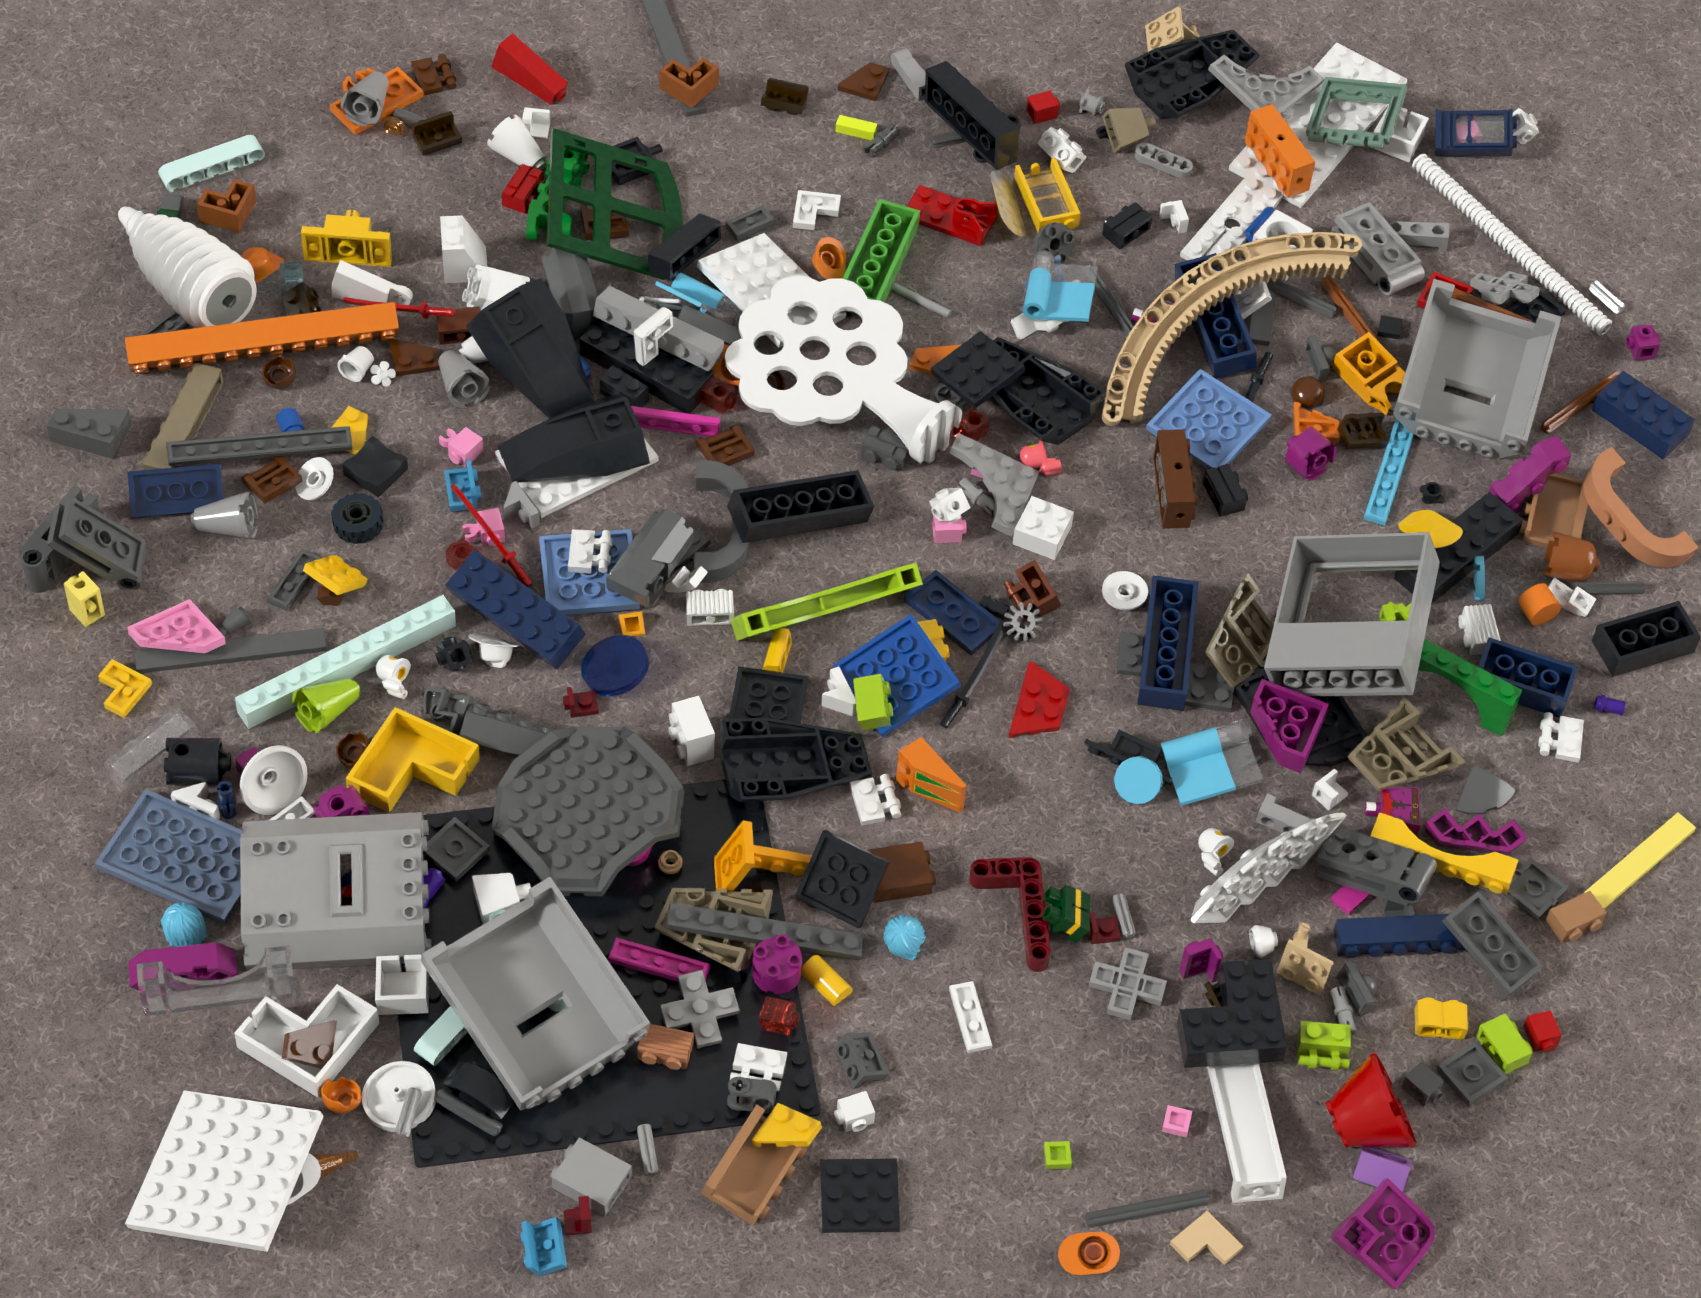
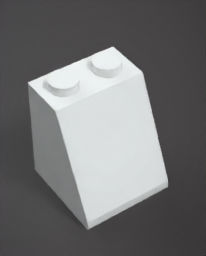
(460, 248)

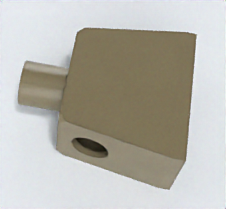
(1127, 127)

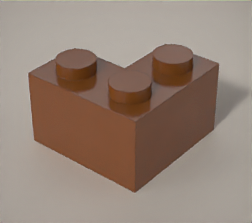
(689, 84)
(227, 209)

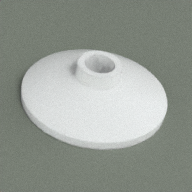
(316, 478)
(1126, 583)

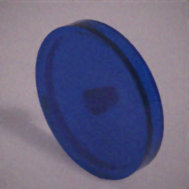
(615, 665)

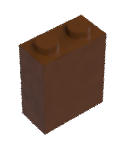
(907, 872)

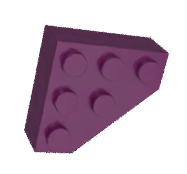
(1288, 722)

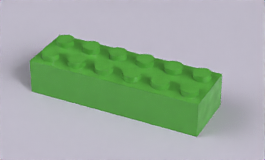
(883, 249)

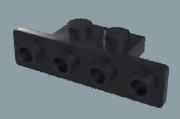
(1127, 746)

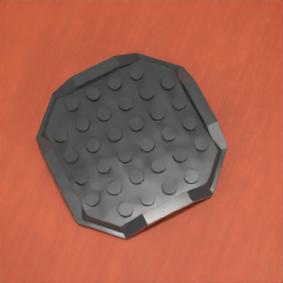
(586, 805)

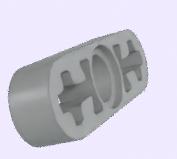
(1159, 153)

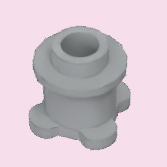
(1091, 103)

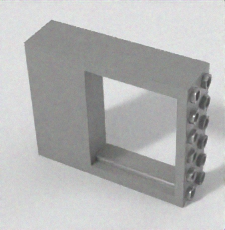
(1351, 656)

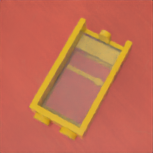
(1047, 196)

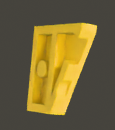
(358, 424)
(787, 1128)

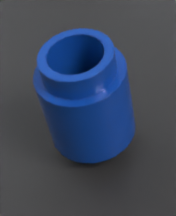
(289, 420)

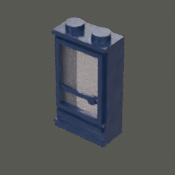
(1475, 133)

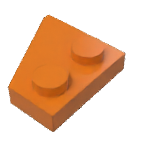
(927, 357)
(1324, 424)

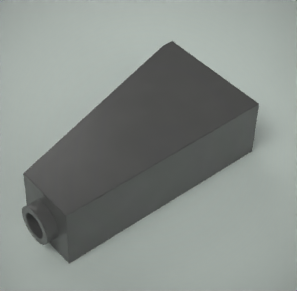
(713, 326)

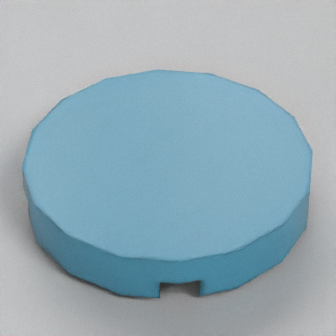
(1479, 578)
(1138, 780)

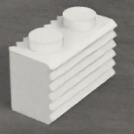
(709, 607)
(1478, 626)

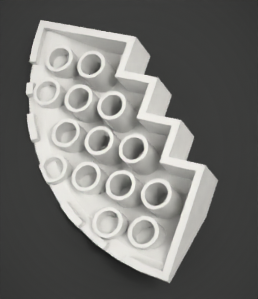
(1262, 869)

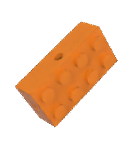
(1279, 151)

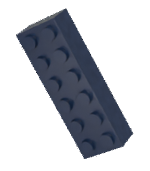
(1222, 331)
(515, 609)
(1168, 643)

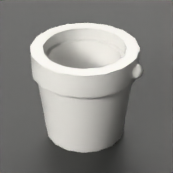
(355, 364)

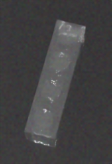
(148, 750)

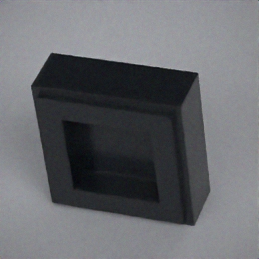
(1390, 327)

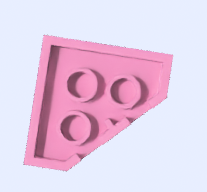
(178, 629)

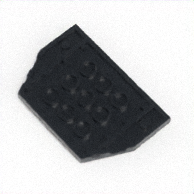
(1338, 733)

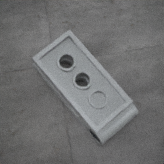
(1383, 252)

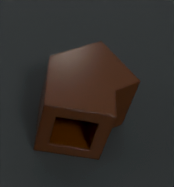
(328, 597)

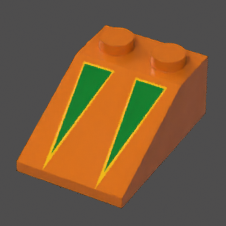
(929, 776)

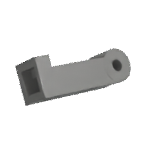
(909, 71)
(1423, 233)
(1279, 817)

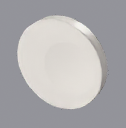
(387, 1089)

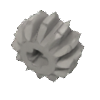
(1030, 618)

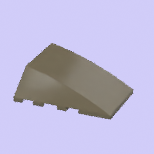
(1241, 636)
(1401, 751)
(728, 952)

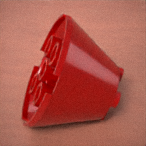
(1368, 1110)

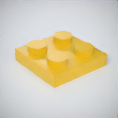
(335, 574)

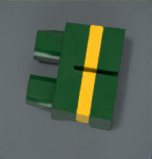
(1068, 911)

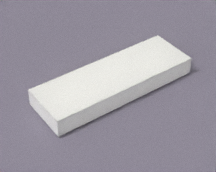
(970, 1017)

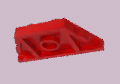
(1039, 703)

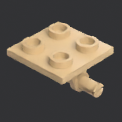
(1169, 30)
(1303, 964)

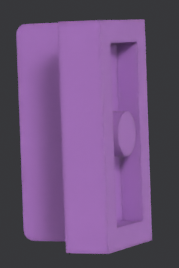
(1376, 1165)

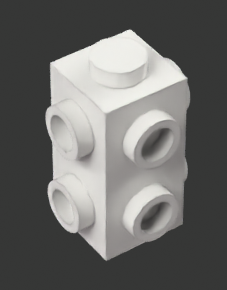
(1058, 146)

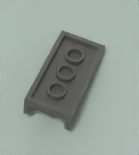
(1492, 944)

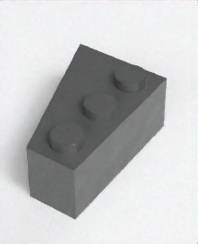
(90, 429)

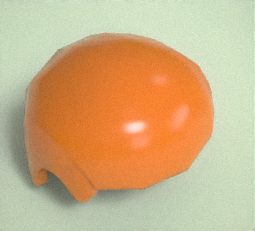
(335, 1090)

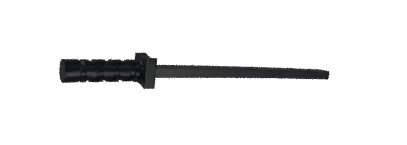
(1258, 378)
(962, 698)

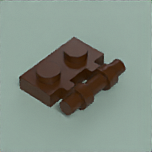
(427, 77)

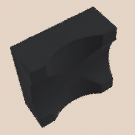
(375, 467)

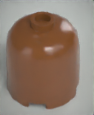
(1570, 558)

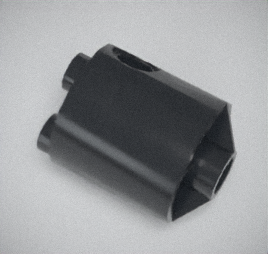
(195, 761)

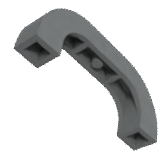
(728, 560)

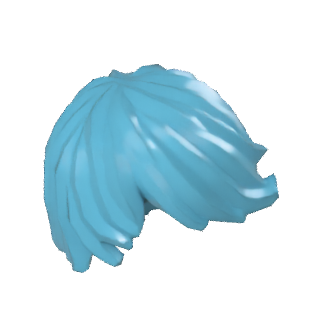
(183, 925)
(904, 936)

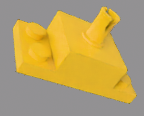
(347, 240)

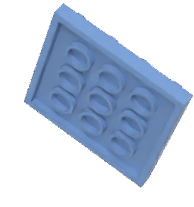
(1213, 419)
(581, 592)

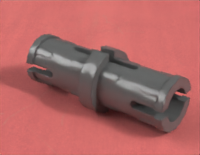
(881, 139)

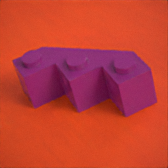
(1531, 474)
(1474, 834)
(191, 962)

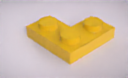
(128, 687)

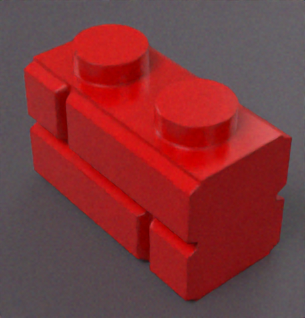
(522, 188)

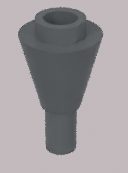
(235, 620)

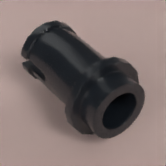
(994, 607)

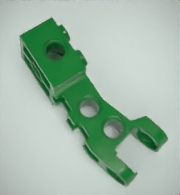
(574, 168)

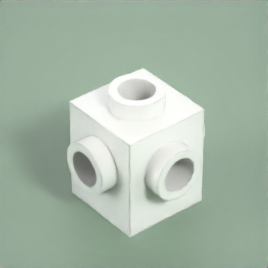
(1526, 126)
(949, 504)

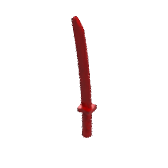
(424, 309)
(508, 557)

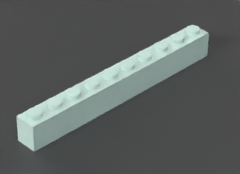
(347, 659)

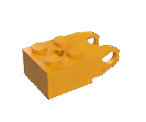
(1370, 371)

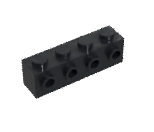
(684, 246)

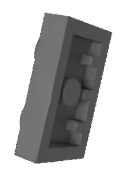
(861, 1058)

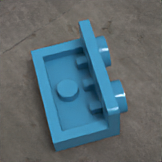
(464, 480)
(543, 1246)

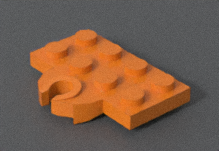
(400, 93)

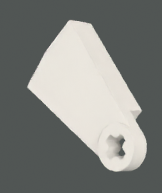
(362, 285)

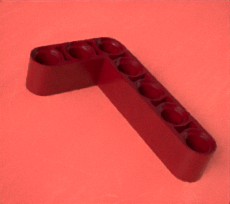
(1029, 903)

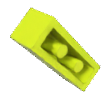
(856, 127)

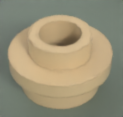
(670, 856)

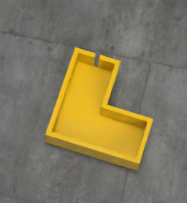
(411, 749)

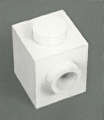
(855, 1112)

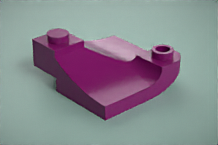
(1386, 1234)

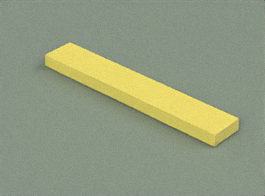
(1641, 859)

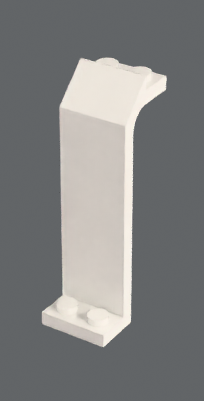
(1248, 1132)

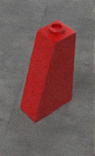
(528, 70)

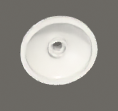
(280, 786)

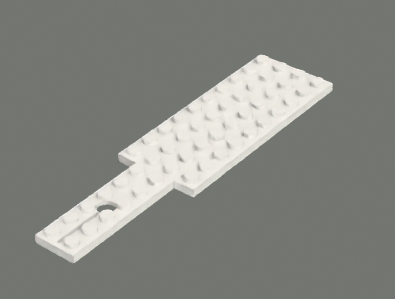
(1258, 188)

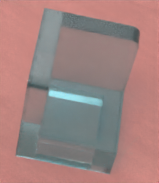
(290, 274)

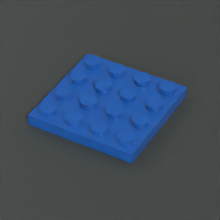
(909, 664)

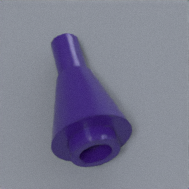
(435, 881)

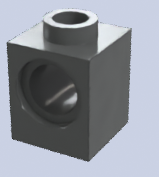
(1423, 1084)

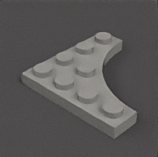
(1265, 89)
(1003, 476)

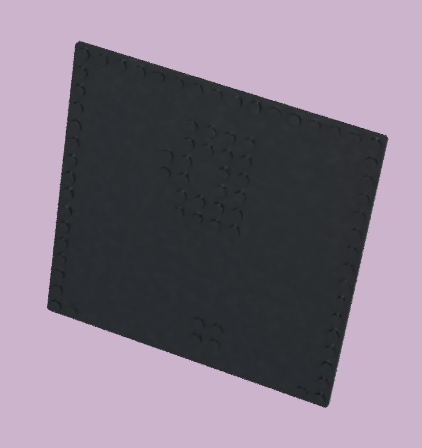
(627, 1091)

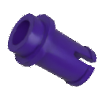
(1609, 705)

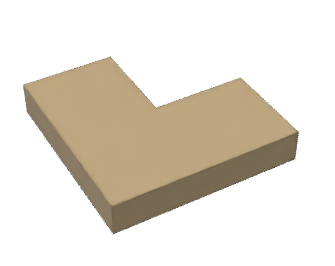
(1209, 1234)

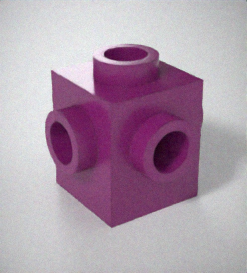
(1643, 342)

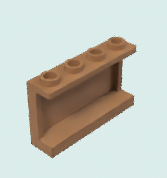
(1555, 509)
(751, 1174)

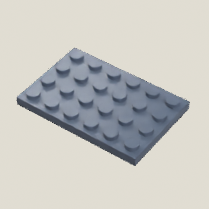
(177, 855)

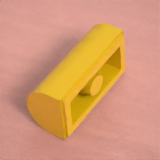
(778, 650)
(825, 980)

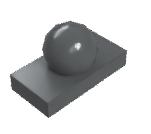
(1320, 358)
(1358, 988)

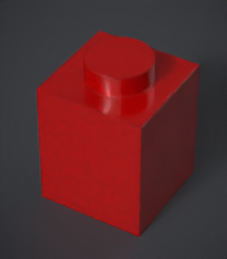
(1042, 107)
(1542, 1031)

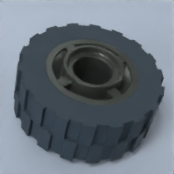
(357, 518)

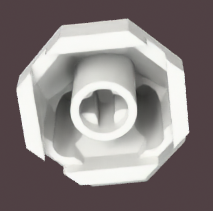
(489, 285)

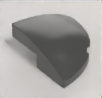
(446, 708)
(1483, 792)

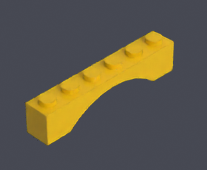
(1488, 870)

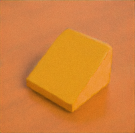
(631, 624)

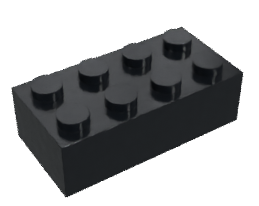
(1646, 638)

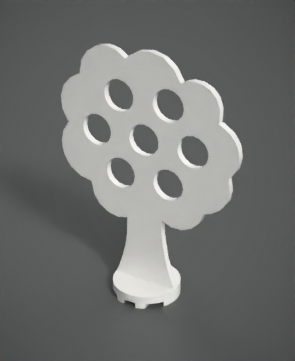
(916, 421)

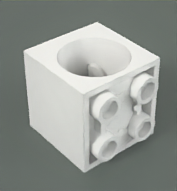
(1278, 225)

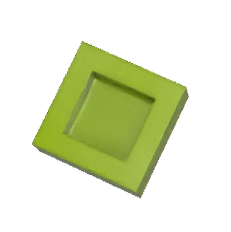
(1057, 1155)

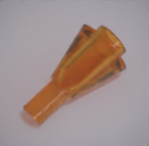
(332, 1162)

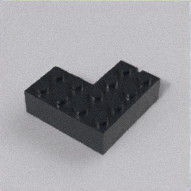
(1244, 1028)

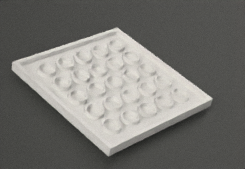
(225, 1170)

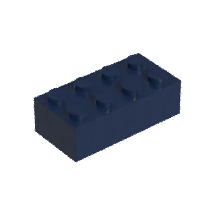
(1643, 415)
(1542, 679)

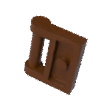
(729, 451)
(272, 479)

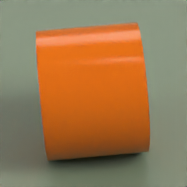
(1539, 604)

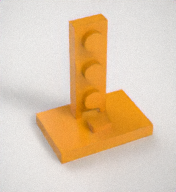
(741, 855)

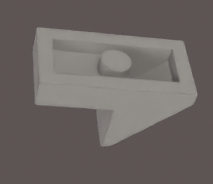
(519, 503)

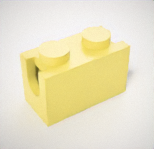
(83, 595)

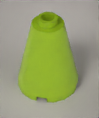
(324, 702)

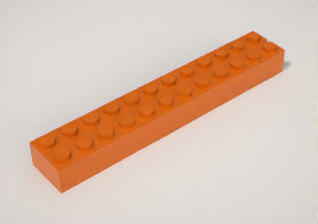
(261, 337)

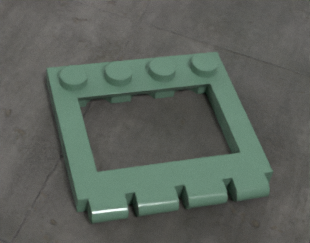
(1356, 91)

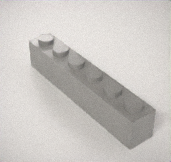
(681, 340)

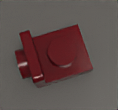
(580, 703)
(1103, 930)
(578, 1219)

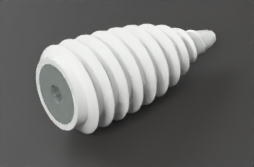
(190, 268)

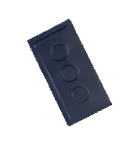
(174, 489)
(952, 608)

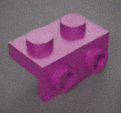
(1201, 957)

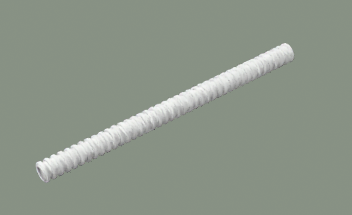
(1512, 244)

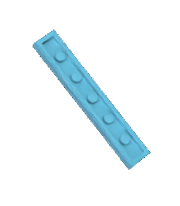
(1389, 474)

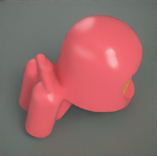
(1036, 457)

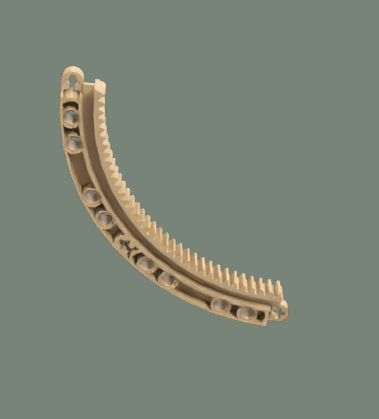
(1262, 261)

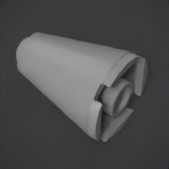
(366, 99)
(462, 379)
(228, 516)

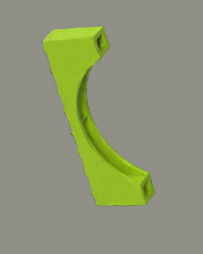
(826, 601)

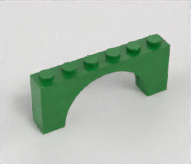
(1492, 695)

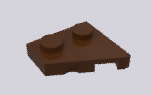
(866, 81)
(413, 358)

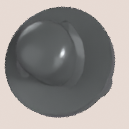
(1055, 239)

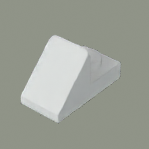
(840, 695)
(195, 798)

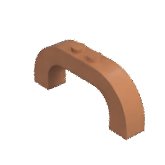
(1623, 523)

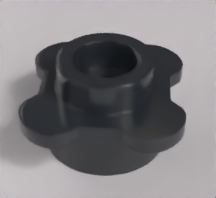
(1432, 487)

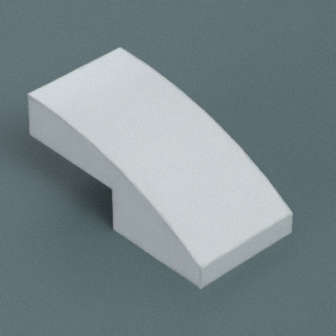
(684, 580)
(1574, 600)

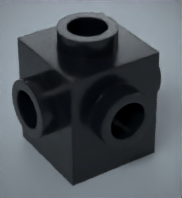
(460, 656)

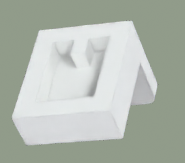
(1177, 213)

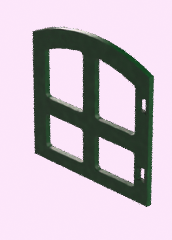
(604, 203)

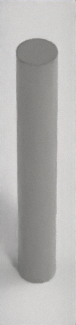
(920, 300)

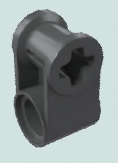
(752, 1093)

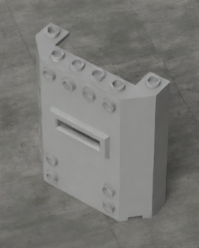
(1480, 355)
(296, 889)
(519, 969)

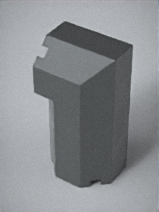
(572, 287)
(651, 558)

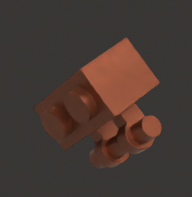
(1037, 587)

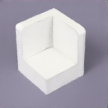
(537, 122)
(1328, 791)

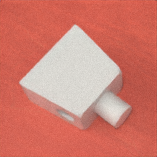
(497, 893)

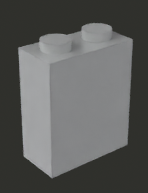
(592, 1174)

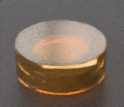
(393, 126)

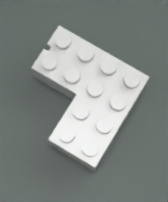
(272, 1021)

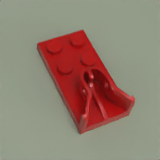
(953, 216)

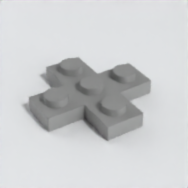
(1498, 290)
(1127, 983)
(699, 1009)

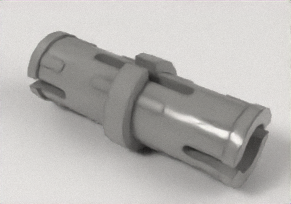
(977, 496)
(1343, 1010)

